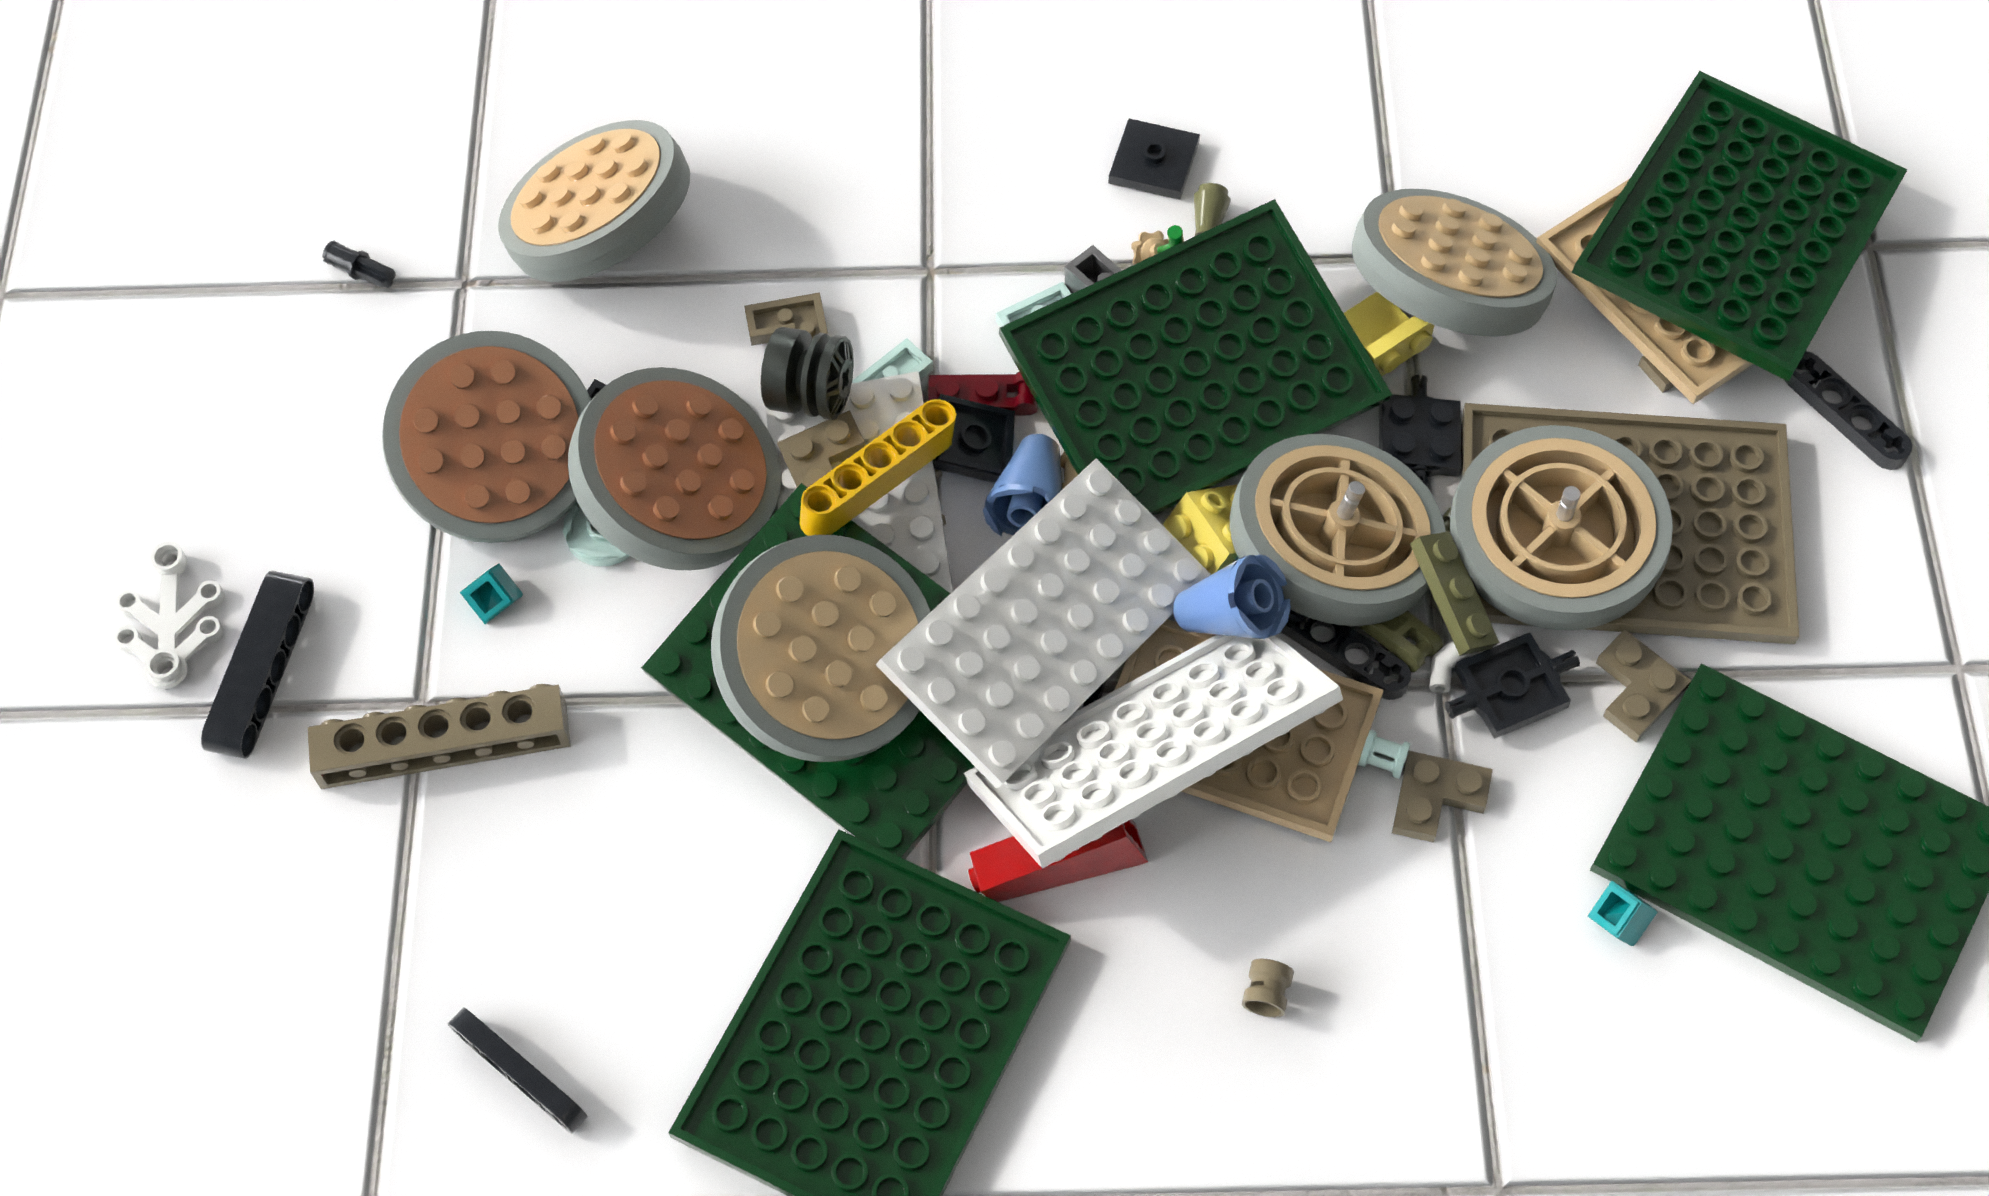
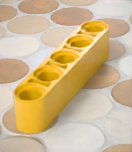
(877, 468)

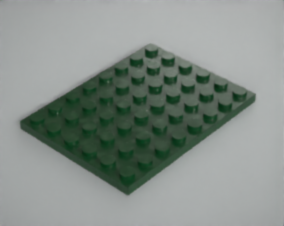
(1741, 224)
(1196, 360)
(877, 797)
(1805, 851)
(871, 1032)

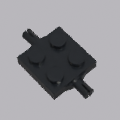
(1422, 431)
(1512, 685)

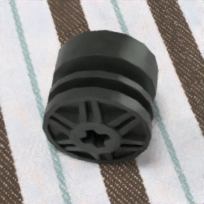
(807, 373)

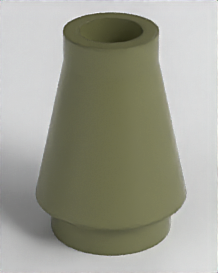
(1210, 206)

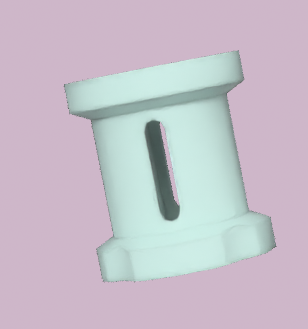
(1384, 754)

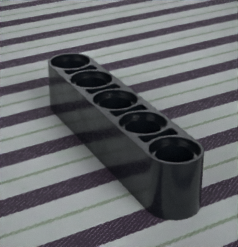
(257, 665)

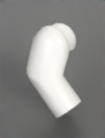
(1442, 667)

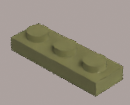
(1454, 593)

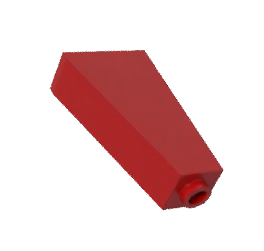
(1009, 871)

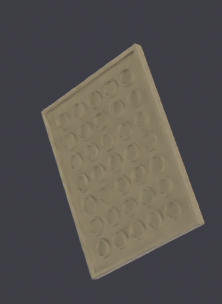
(1730, 518)

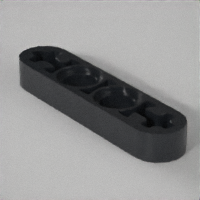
(1852, 405)
(1345, 639)
(517, 1070)

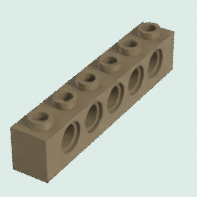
(460, 745)

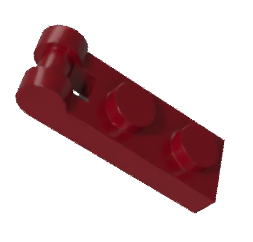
(986, 389)

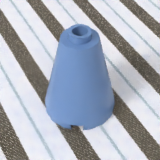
(1024, 485)
(1236, 601)

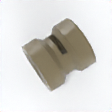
(1267, 988)

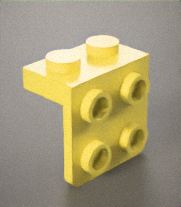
(1388, 332)
(1203, 526)

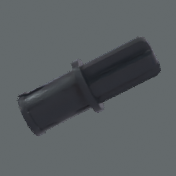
(358, 264)

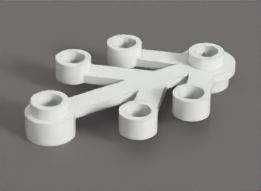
(170, 620)

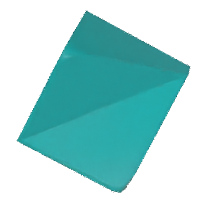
(491, 593)
(1622, 913)

